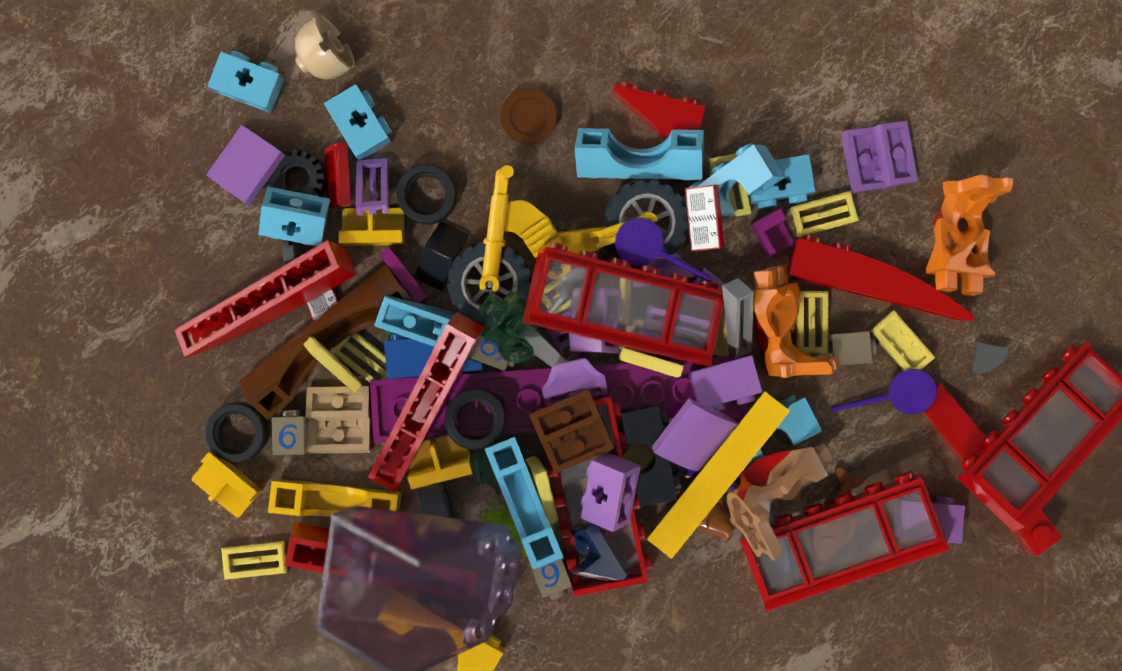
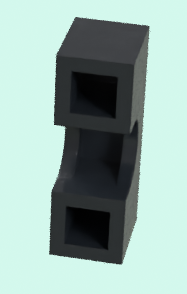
(657, 481)

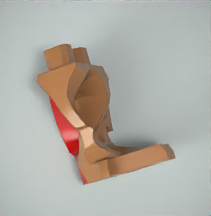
(769, 478)

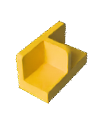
(372, 229)
(439, 461)
(226, 484)

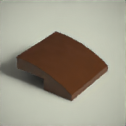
(571, 431)

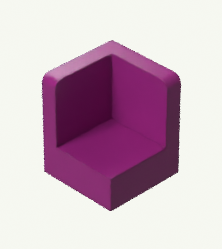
(772, 233)

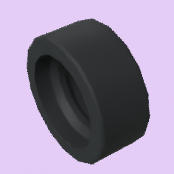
(410, 177)
(498, 419)
(212, 432)
(434, 500)

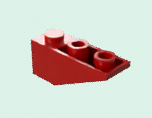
(660, 111)

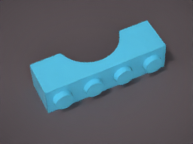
(603, 156)
(524, 503)

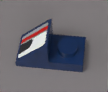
(600, 559)

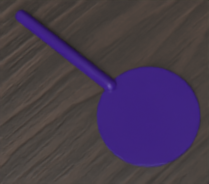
(641, 242)
(909, 392)

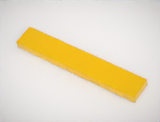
(718, 474)

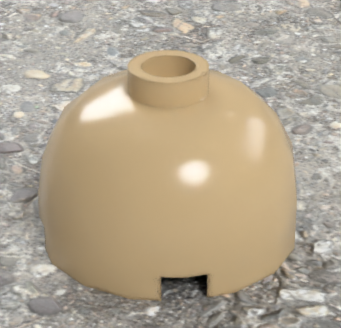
(321, 51)

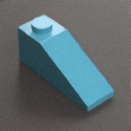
(413, 319)

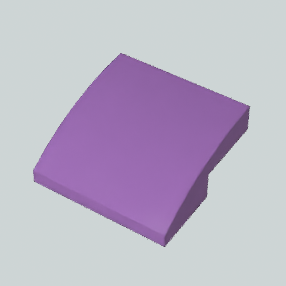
(879, 157)
(245, 165)
(693, 435)

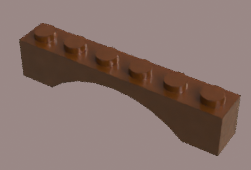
(279, 376)

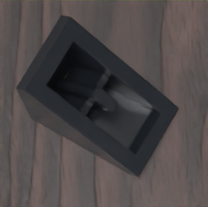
(439, 255)

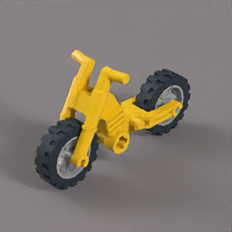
(539, 231)

